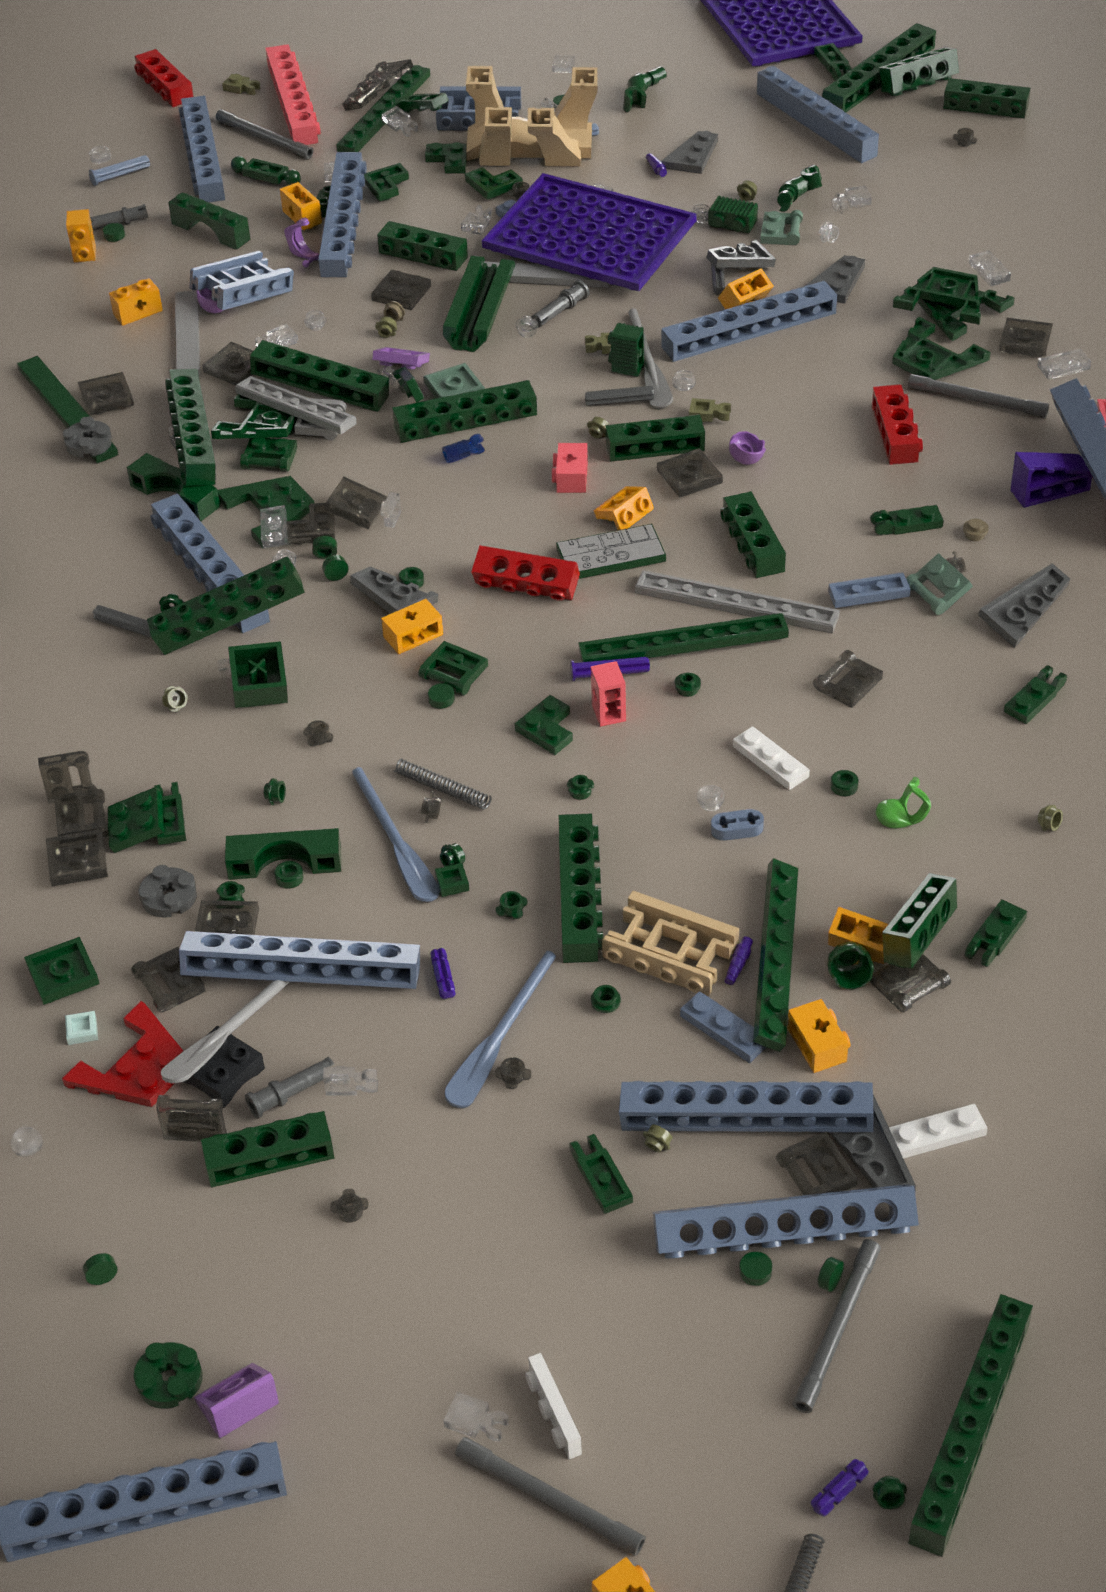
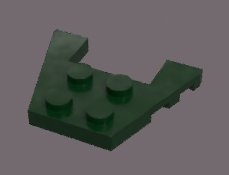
(945, 287)
(945, 315)
(930, 359)
(260, 423)
(269, 494)

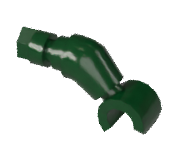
(639, 84)
(795, 187)

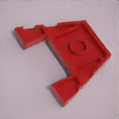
(138, 1072)

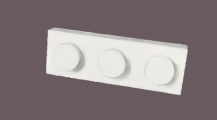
(771, 758)
(939, 1130)
(553, 1407)

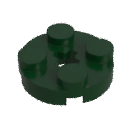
(164, 1357)

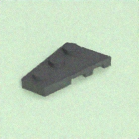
(693, 153)
(741, 257)
(842, 276)
(387, 591)

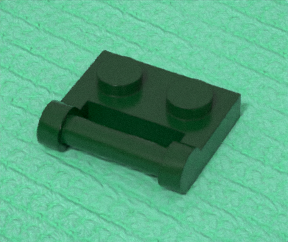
(269, 453)
(457, 661)

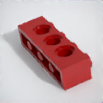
(163, 77)
(896, 424)
(515, 563)

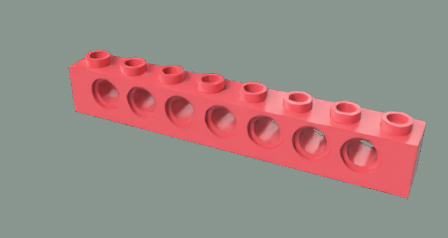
(292, 94)

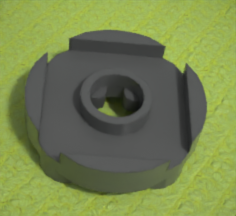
(87, 437)
(164, 879)

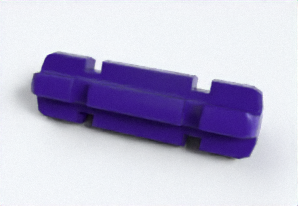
(442, 973)
(839, 1487)

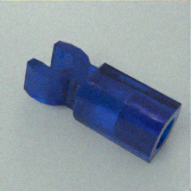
(463, 448)

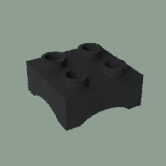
(228, 1069)

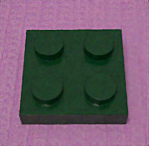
(135, 819)
(61, 970)

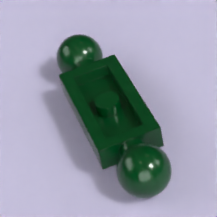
(265, 171)

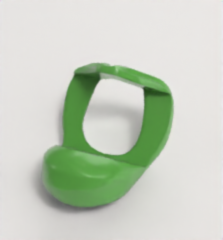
(894, 812)

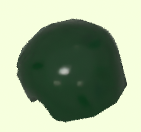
(850, 965)

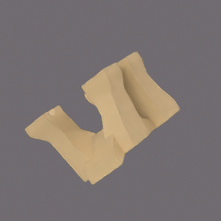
(556, 136)

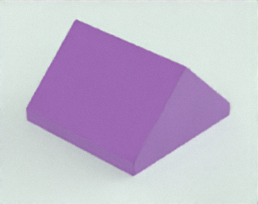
(238, 1399)

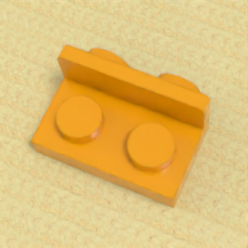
(626, 507)

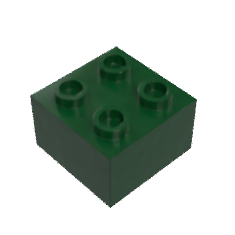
(258, 674)

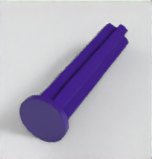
(626, 666)

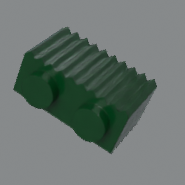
(733, 214)
(626, 349)

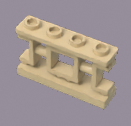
(677, 925)

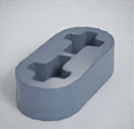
(737, 824)

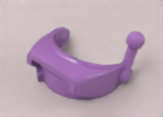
(297, 244)

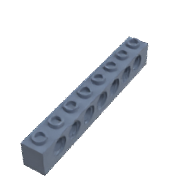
(201, 149)
(342, 214)
(748, 321)
(199, 550)
(300, 959)
(747, 1106)
(901, 1216)
(127, 1515)

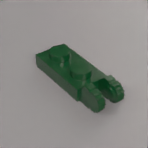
(832, 60)
(423, 102)
(408, 384)
(907, 520)
(1035, 695)
(172, 816)
(996, 931)
(601, 1175)

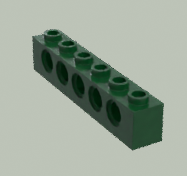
(319, 375)
(464, 411)
(225, 605)
(578, 888)

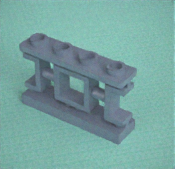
(460, 109)
(254, 282)

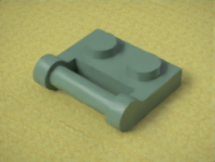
(774, 226)
(944, 578)

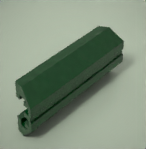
(476, 303)

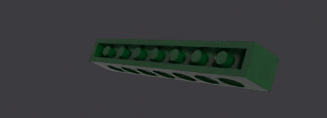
(865, 77)
(190, 427)
(970, 1426)

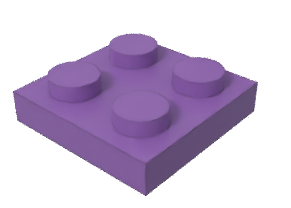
(408, 358)

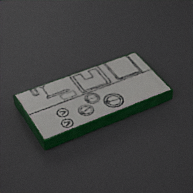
(613, 550)

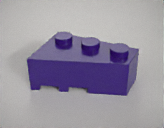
(1048, 477)

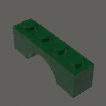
(228, 226)
(153, 475)
(252, 852)

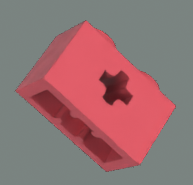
(571, 467)
(608, 693)

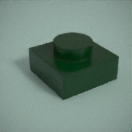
(452, 879)

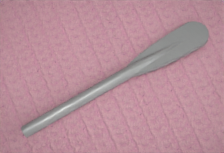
(653, 374)
(198, 1054)

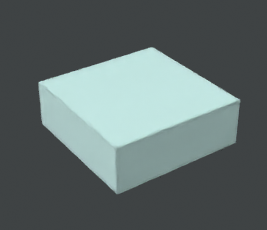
(81, 1027)

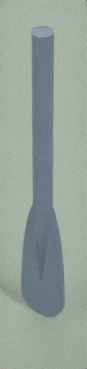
(413, 870)
(476, 1068)

